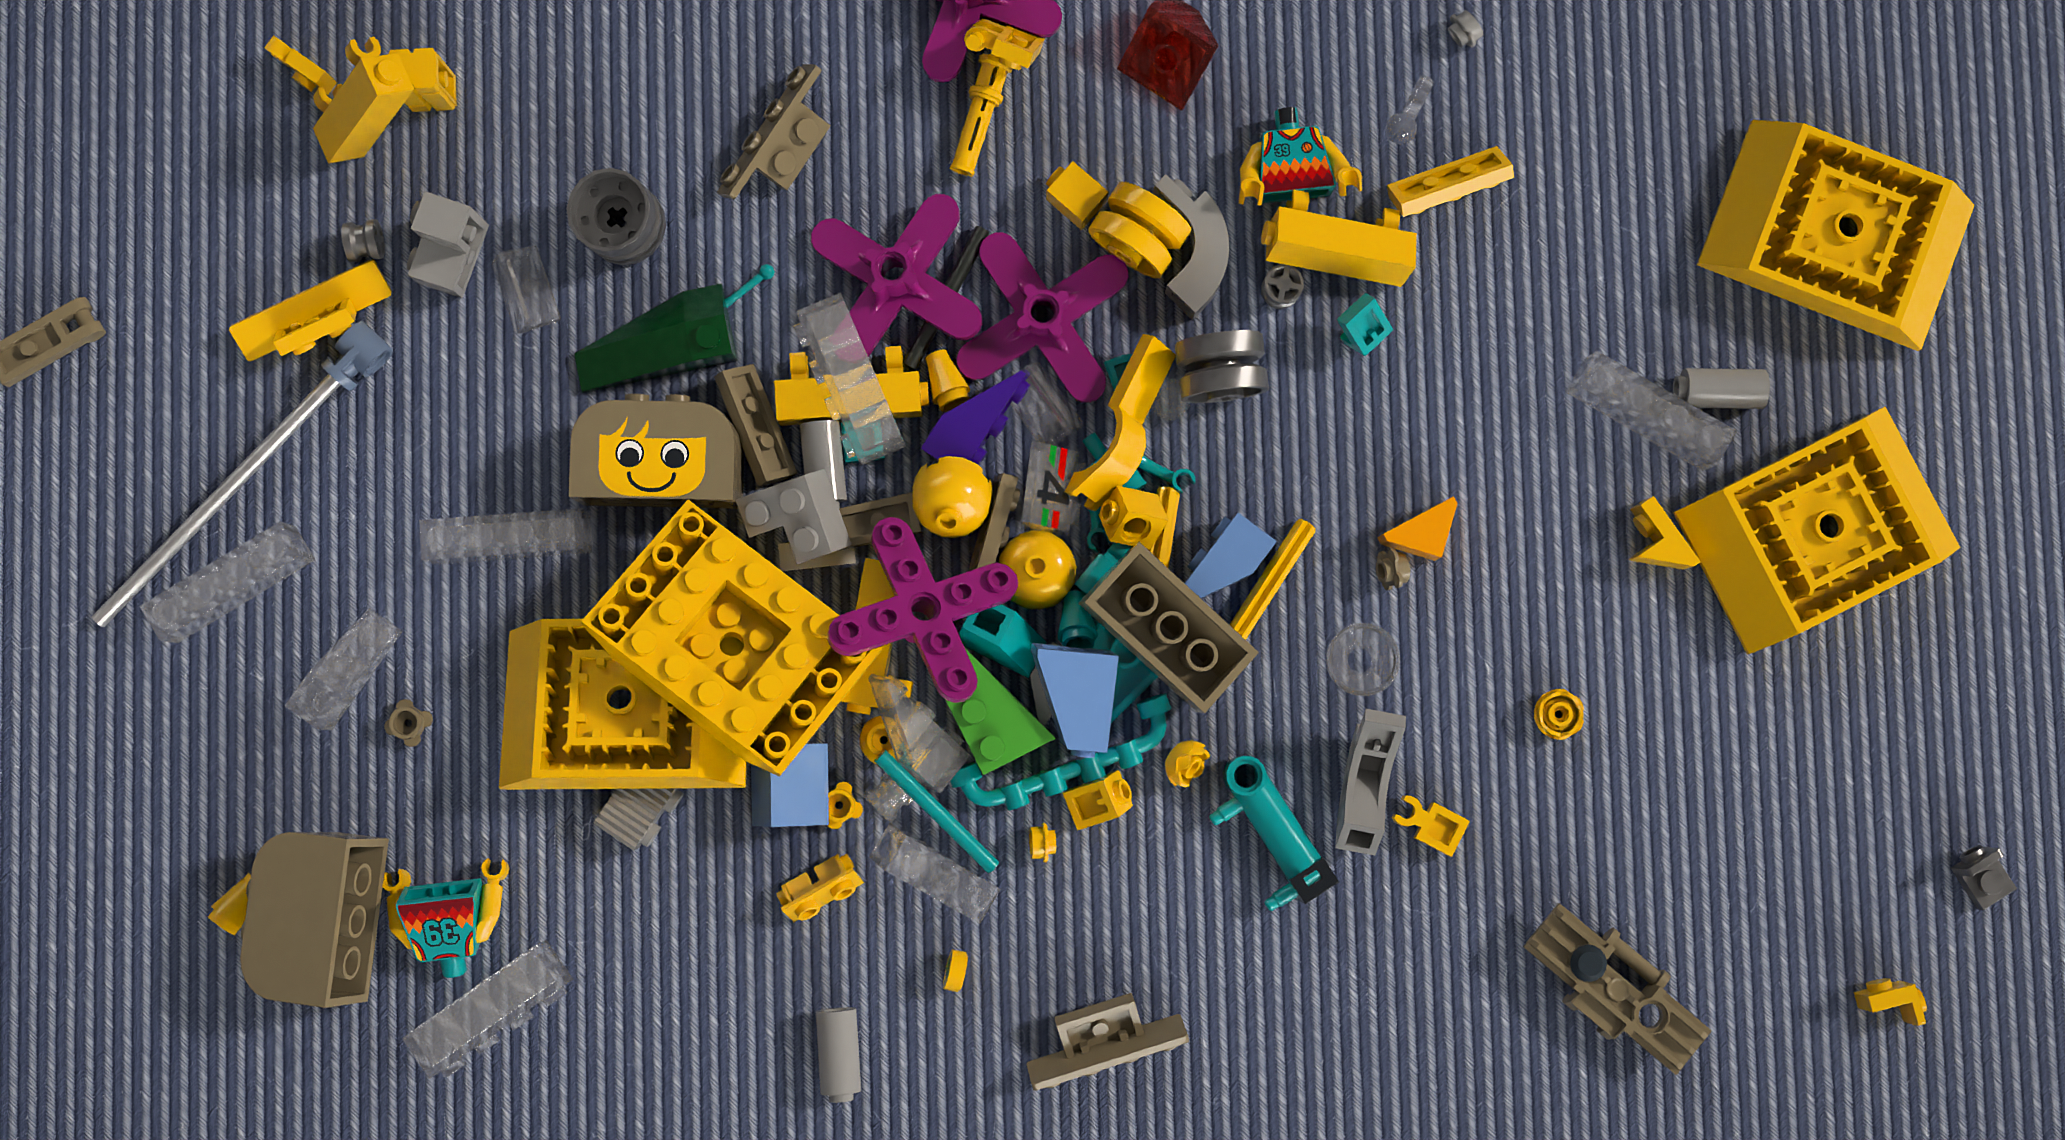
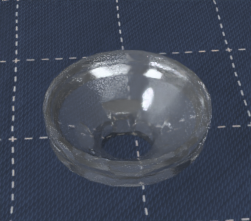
(1383, 654)

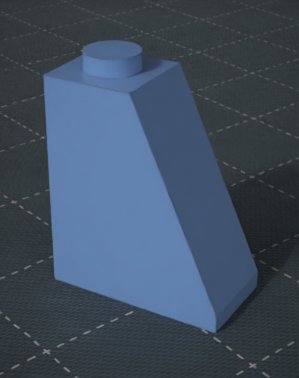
(1079, 694)

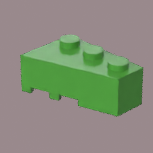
(996, 723)

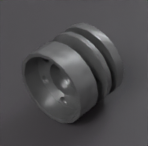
(598, 204)

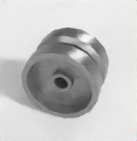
(1221, 366)

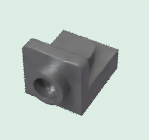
(1983, 876)

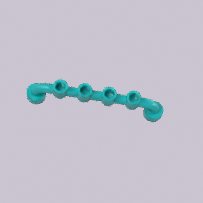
(1054, 779)

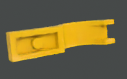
(1130, 405)

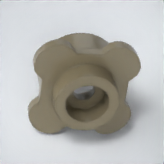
(1392, 569)
(397, 727)

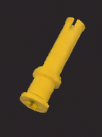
(981, 94)

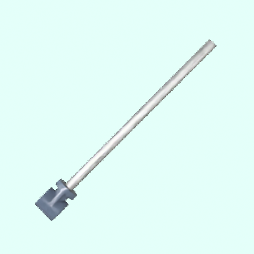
(360, 352)

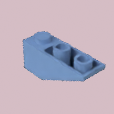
(1232, 557)

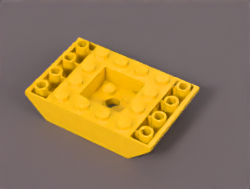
(1785, 238)
(1766, 543)
(709, 585)
(569, 736)

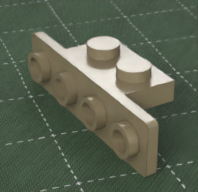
(783, 139)
(1104, 1038)

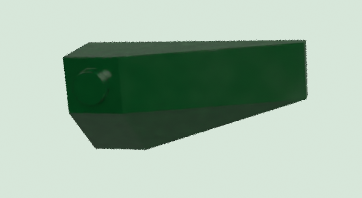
(670, 339)

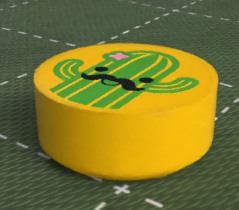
(955, 970)

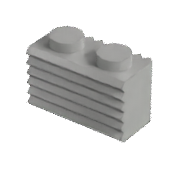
(633, 814)

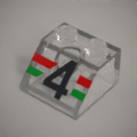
(1045, 500)

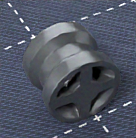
(363, 240)
(1284, 278)

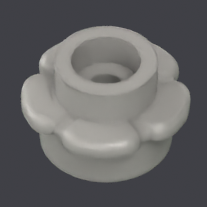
(1465, 29)

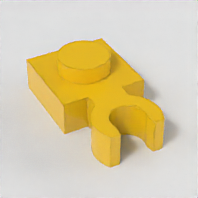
(306, 72)
(1436, 826)

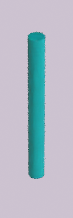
(936, 811)

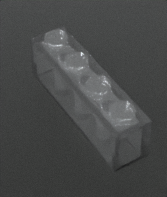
(850, 380)
(1651, 411)
(505, 536)
(227, 583)
(488, 1009)

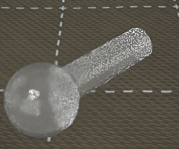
(1402, 126)

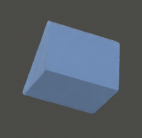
(797, 795)

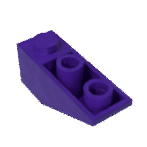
(968, 426)

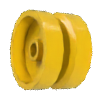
(1139, 229)

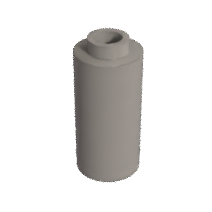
(1723, 388)
(823, 450)
(838, 1053)

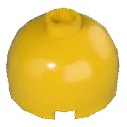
(951, 497)
(1042, 567)

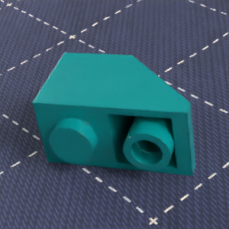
(1002, 637)

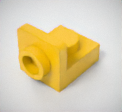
(1098, 800)

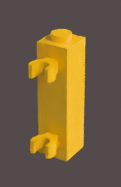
(362, 103)
(1340, 245)
(803, 400)
(873, 589)

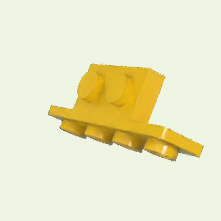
(311, 313)

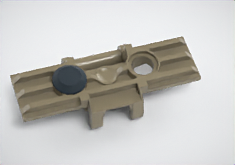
(1606, 997)

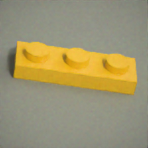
(1450, 181)

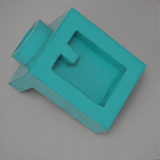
(1364, 325)

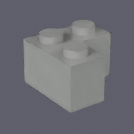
(448, 243)
(804, 509)

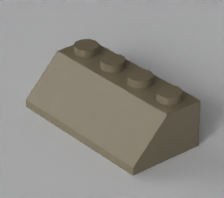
(1168, 628)

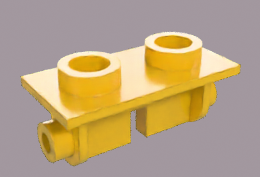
(836, 882)

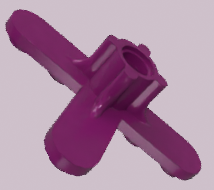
(946, 44)
(914, 288)
(1055, 338)
(918, 592)

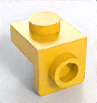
(1884, 994)

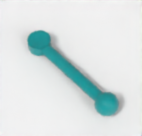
(765, 272)

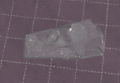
(343, 671)
(917, 741)
(934, 873)

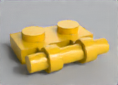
(1009, 43)

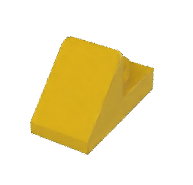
(1668, 544)

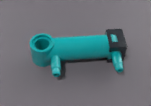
(1280, 831)

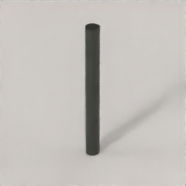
(954, 282)

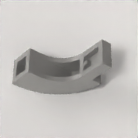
(1202, 276)
(1367, 780)

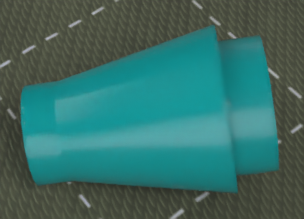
(1076, 624)

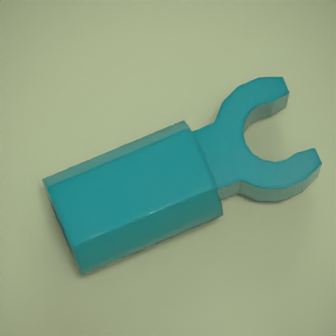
(1100, 566)

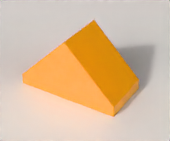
(1425, 533)

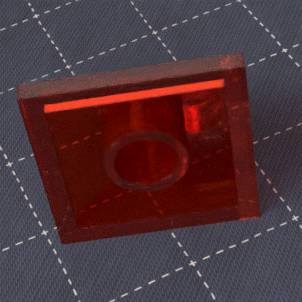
(1170, 51)

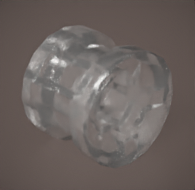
(888, 797)

